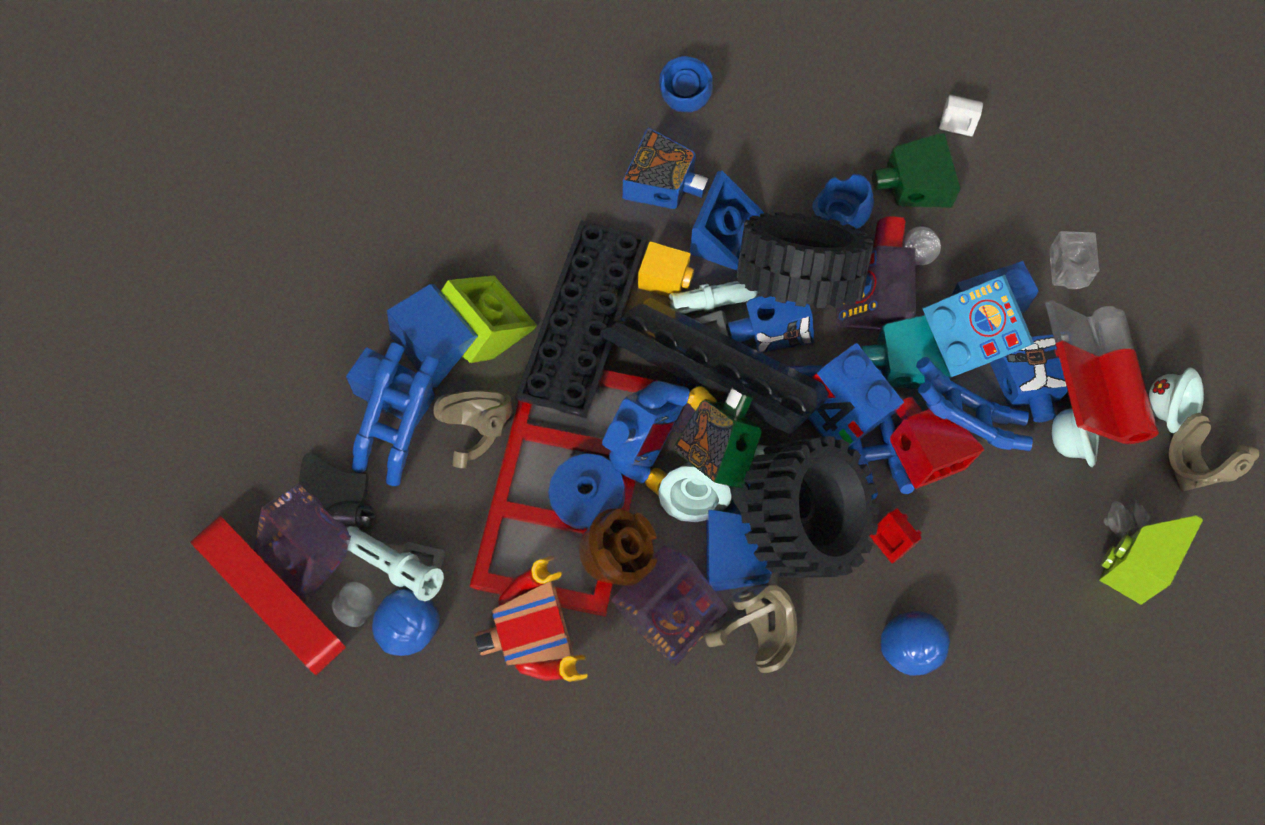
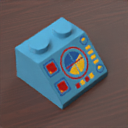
(978, 326)

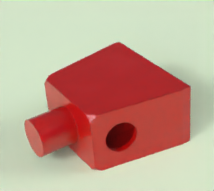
(931, 445)

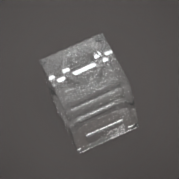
(1077, 247)

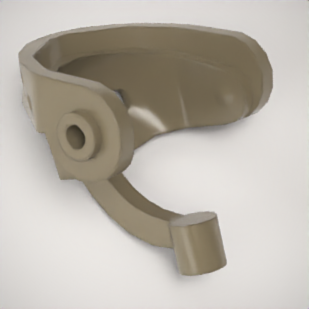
(476, 408)
(1187, 448)
(774, 645)

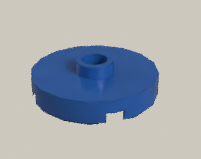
(581, 509)

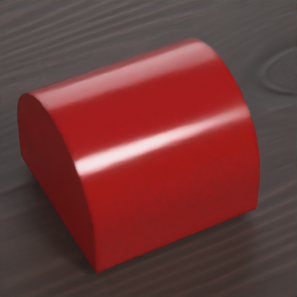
(889, 231)

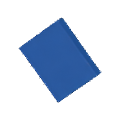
(721, 222)
(430, 327)

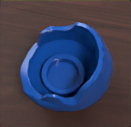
(686, 84)
(845, 201)
(404, 623)
(915, 643)

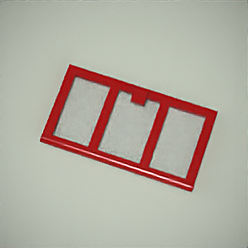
(521, 518)

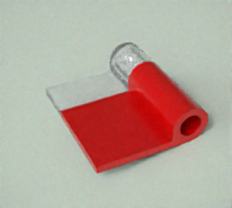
(1102, 373)

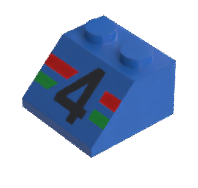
(856, 398)

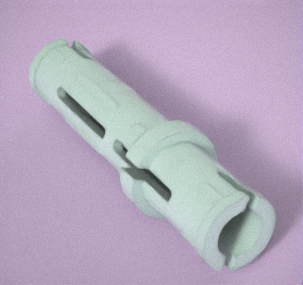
(710, 297)

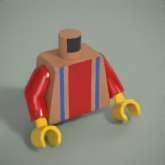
(532, 628)

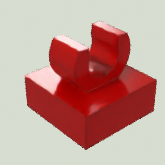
(895, 535)

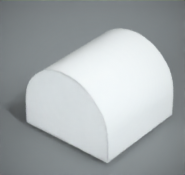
(961, 115)

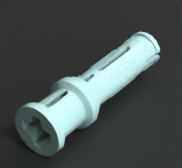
(402, 568)

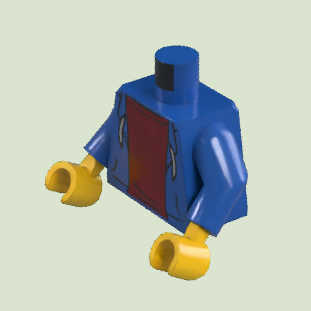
(643, 427)

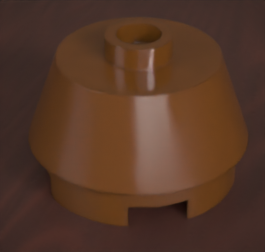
(618, 547)

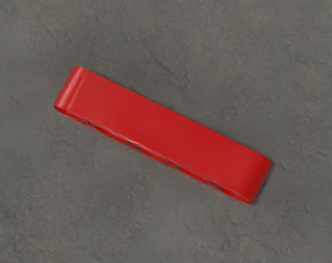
(268, 595)

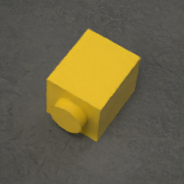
(665, 270)

